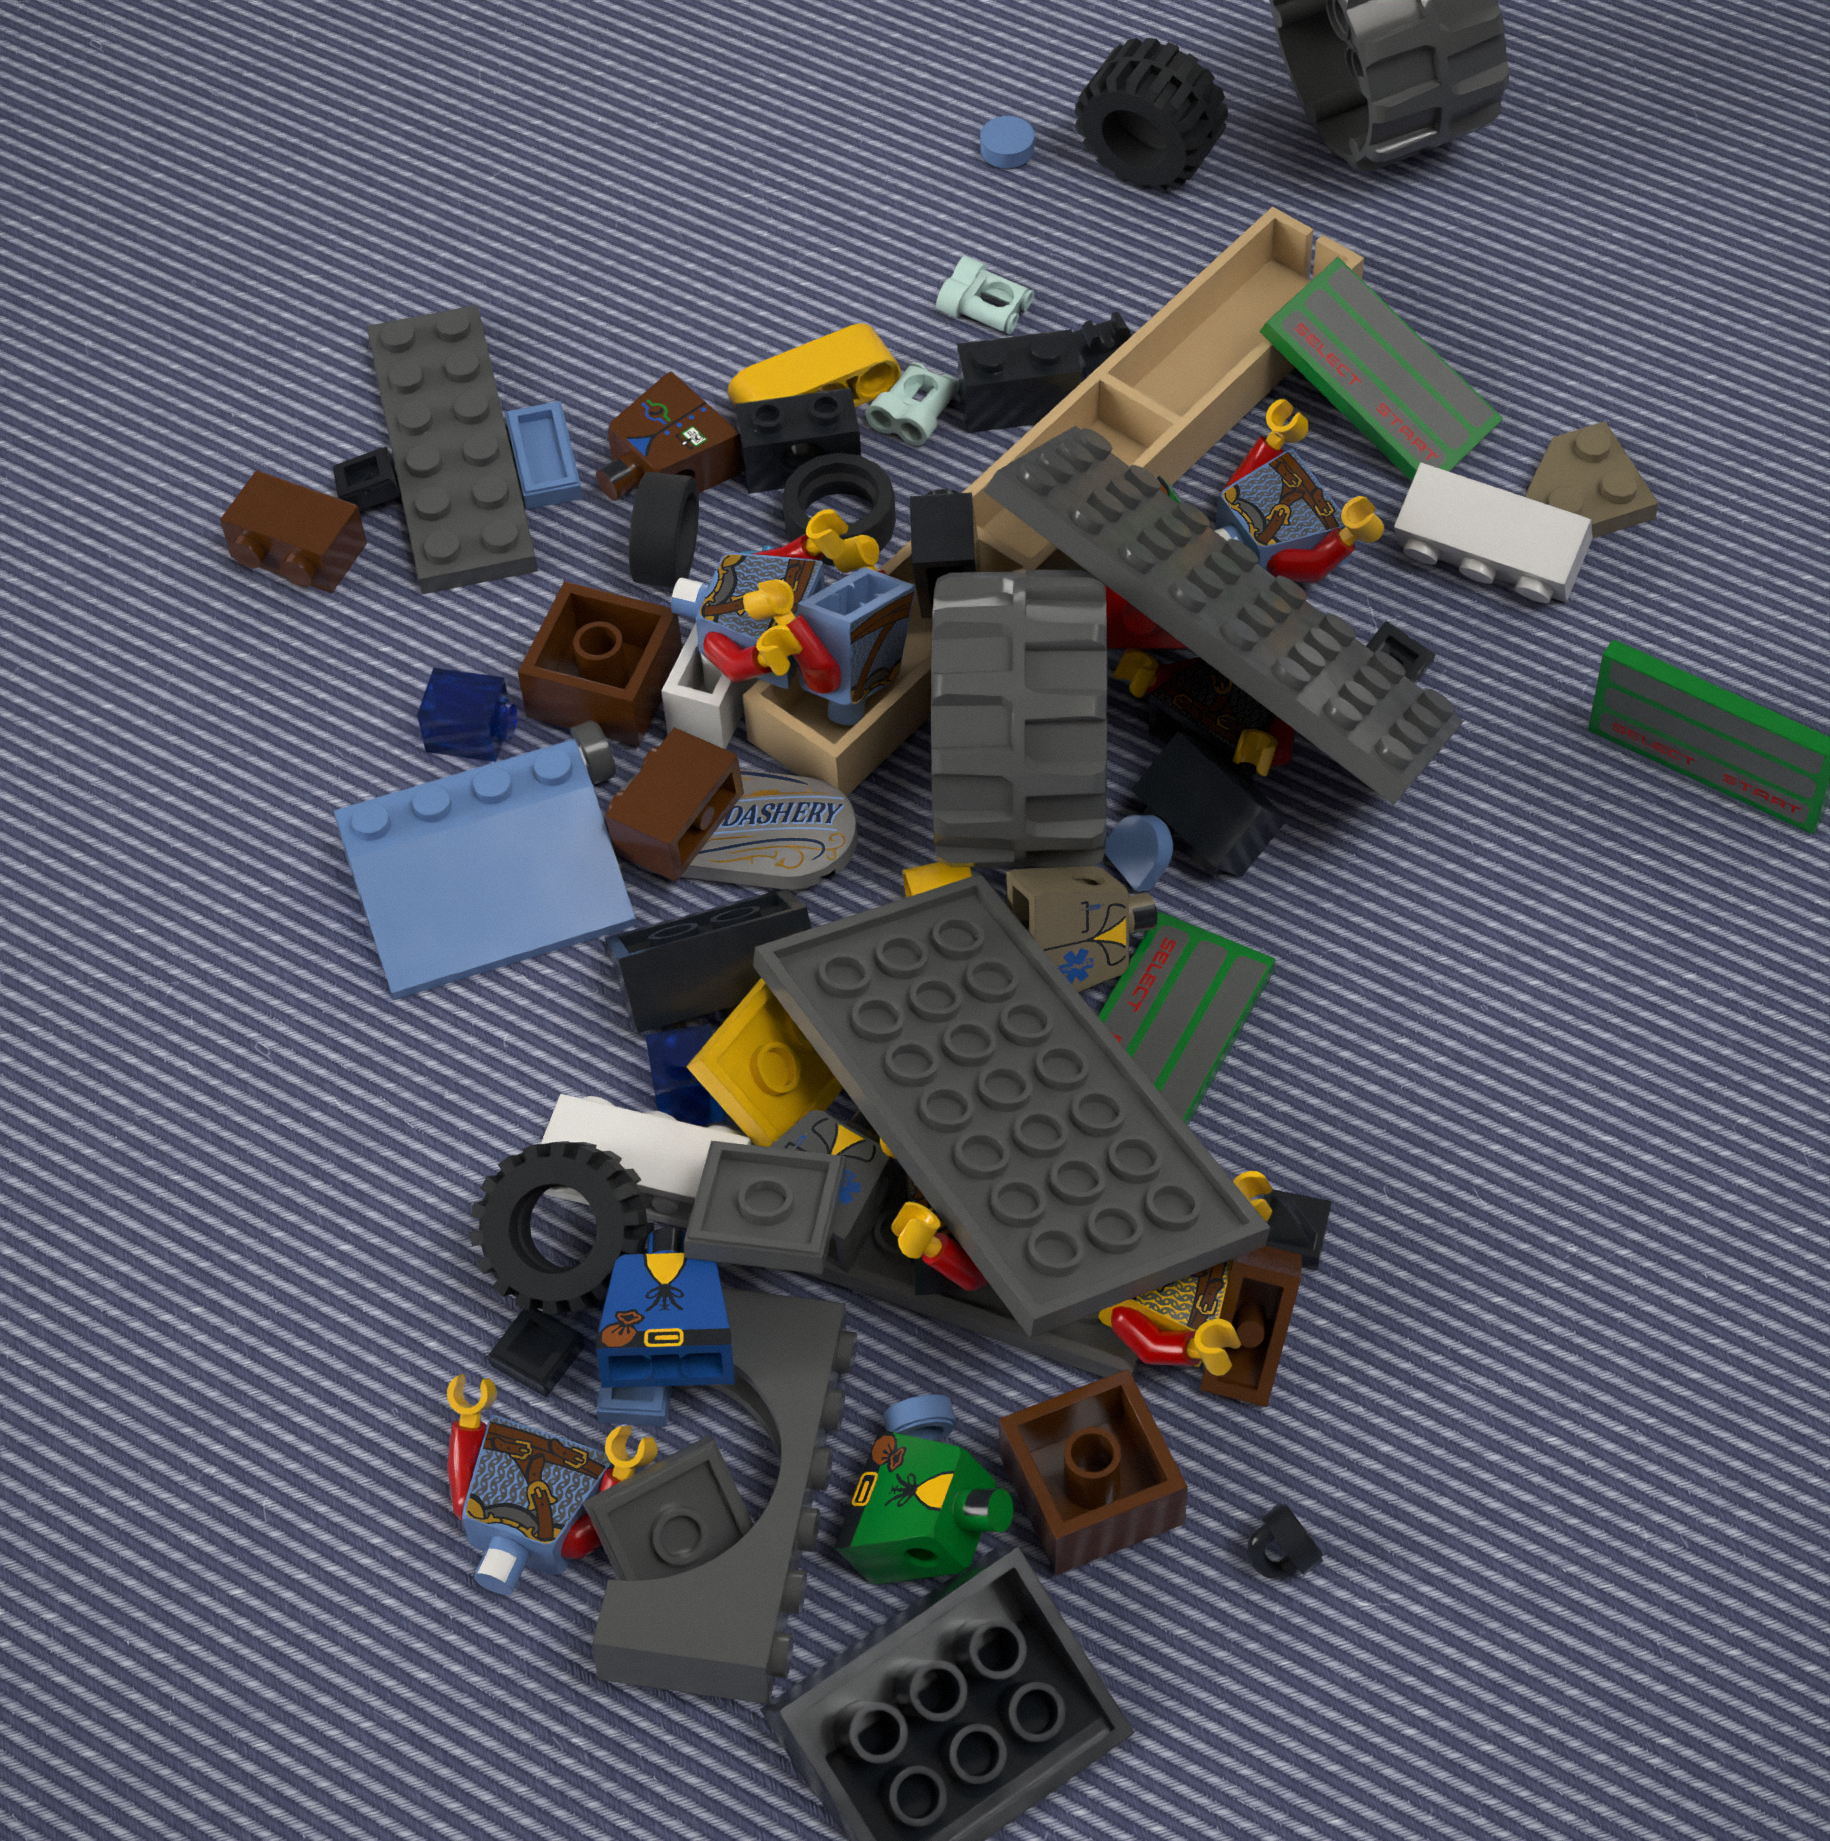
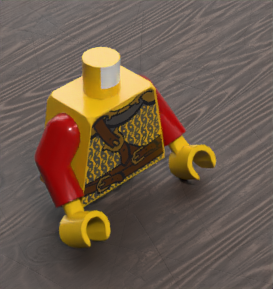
(1182, 1319)

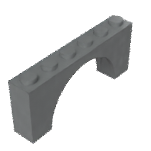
(727, 1620)

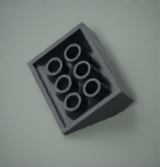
(951, 1712)

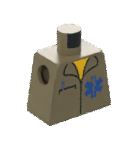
(1080, 919)

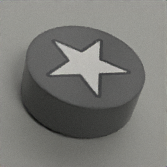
(594, 751)

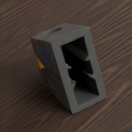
(867, 1178)

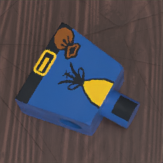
(664, 1320)

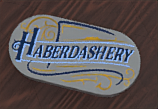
(779, 834)

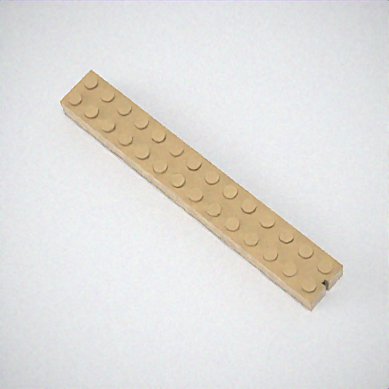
(1158, 406)

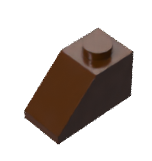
(1259, 1308)

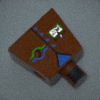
(670, 434)

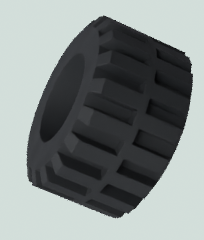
(1151, 114)
(507, 1233)

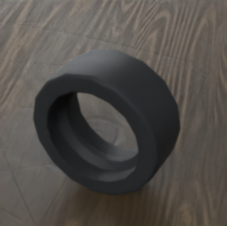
(844, 475)
(663, 529)

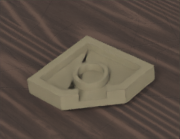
(1594, 479)

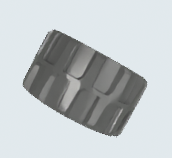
(1393, 72)
(1019, 719)

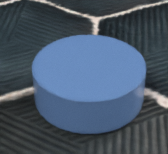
(1007, 142)
(922, 1417)

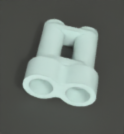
(964, 291)
(907, 417)

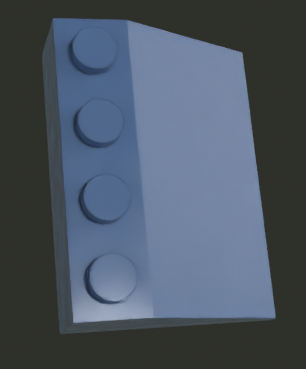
(484, 868)

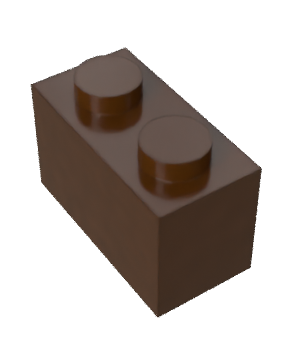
(293, 532)
(674, 803)

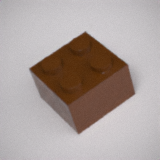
(600, 662)
(1092, 1471)

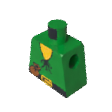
(919, 1510)

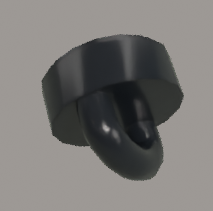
(1294, 1539)

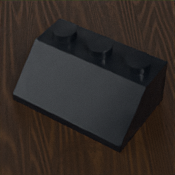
(699, 959)

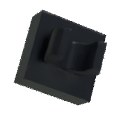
(1099, 341)

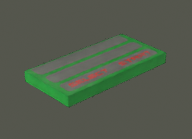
(1380, 372)
(1712, 736)
(1184, 1007)

